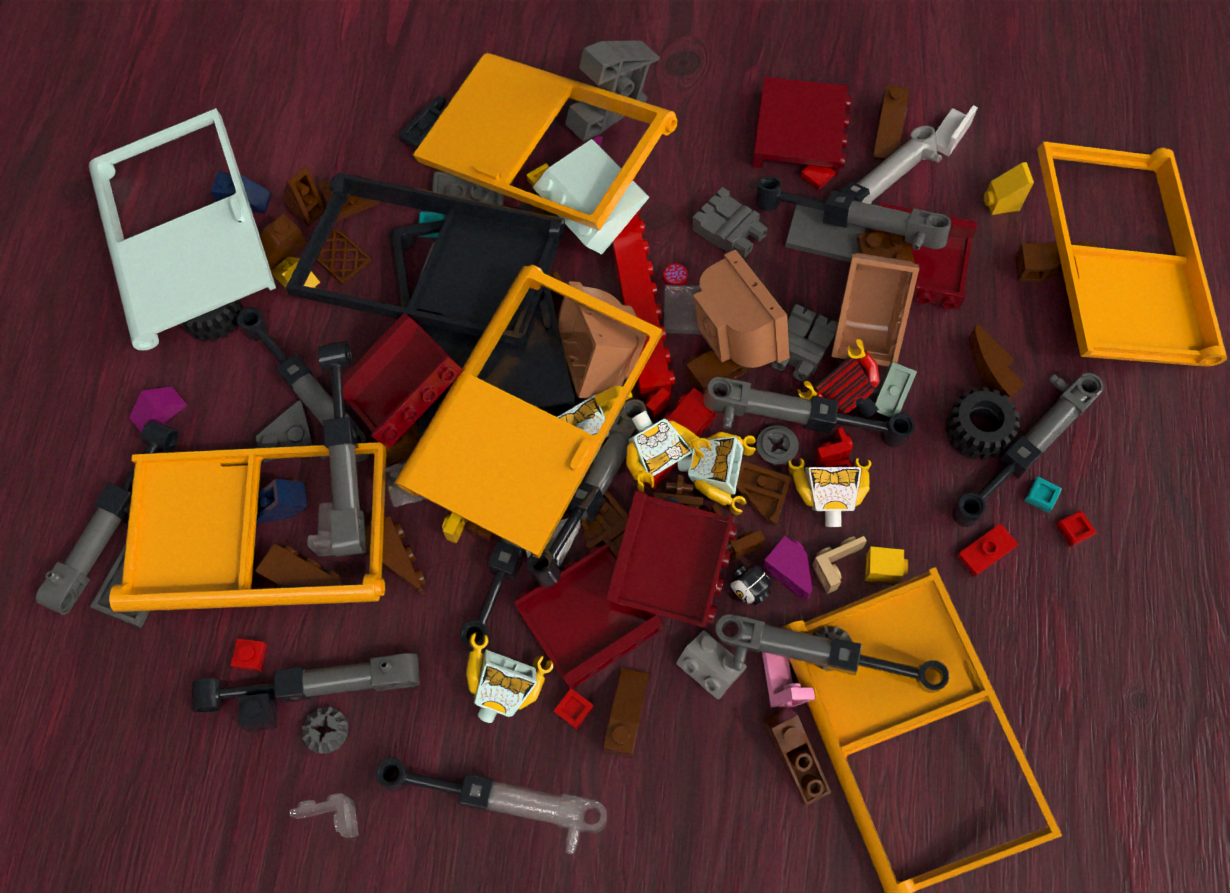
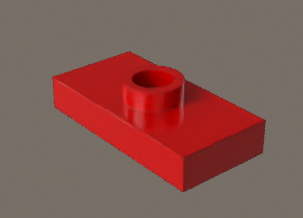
(987, 550)

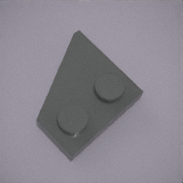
(287, 430)

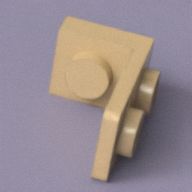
(828, 573)

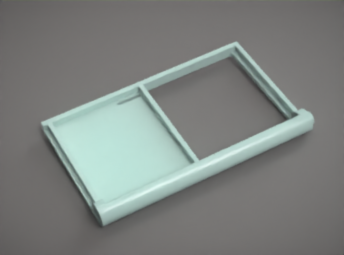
(189, 261)

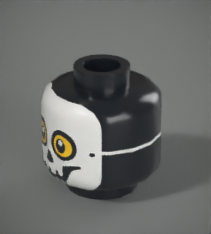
(750, 584)

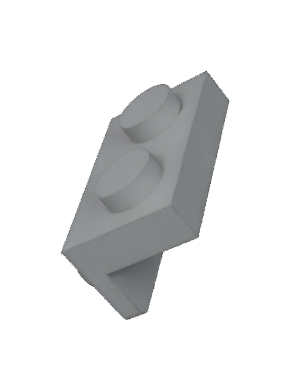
(709, 664)

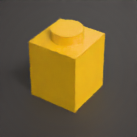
(885, 565)

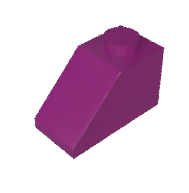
(790, 566)

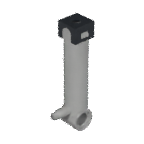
(920, 147)

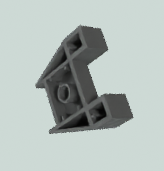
(615, 68)

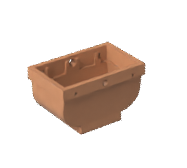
(875, 307)
(739, 318)
(595, 346)

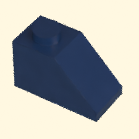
(256, 194)
(280, 500)

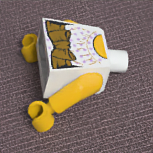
(831, 488)

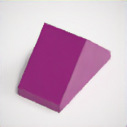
(156, 404)

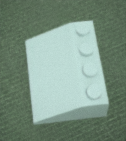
(581, 183)

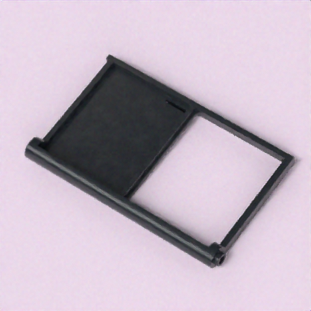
(468, 267)
(529, 372)

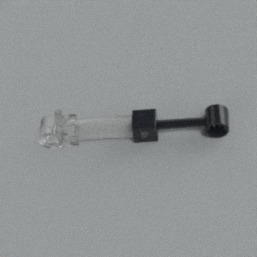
(488, 795)

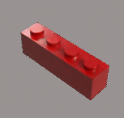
(692, 415)

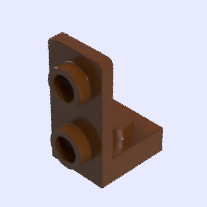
(746, 543)

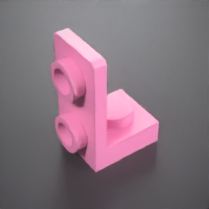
(780, 684)

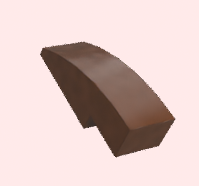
(994, 364)

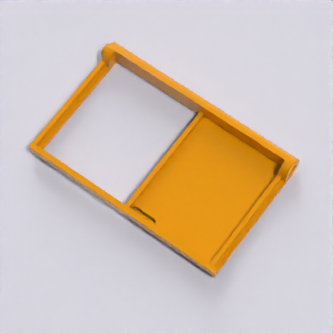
(506, 112)
(1133, 300)
(501, 456)
(197, 531)
(857, 711)

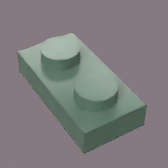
(894, 389)

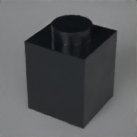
(257, 712)

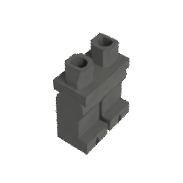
(728, 224)
(803, 352)

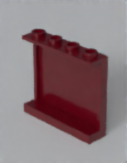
(802, 123)
(943, 270)
(398, 379)
(672, 560)
(578, 624)

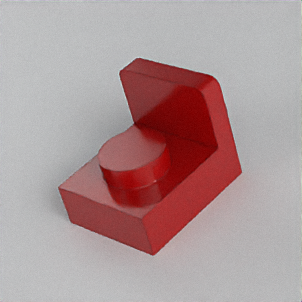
(834, 452)

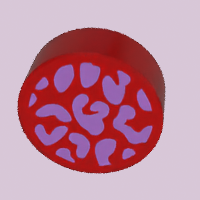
(675, 275)

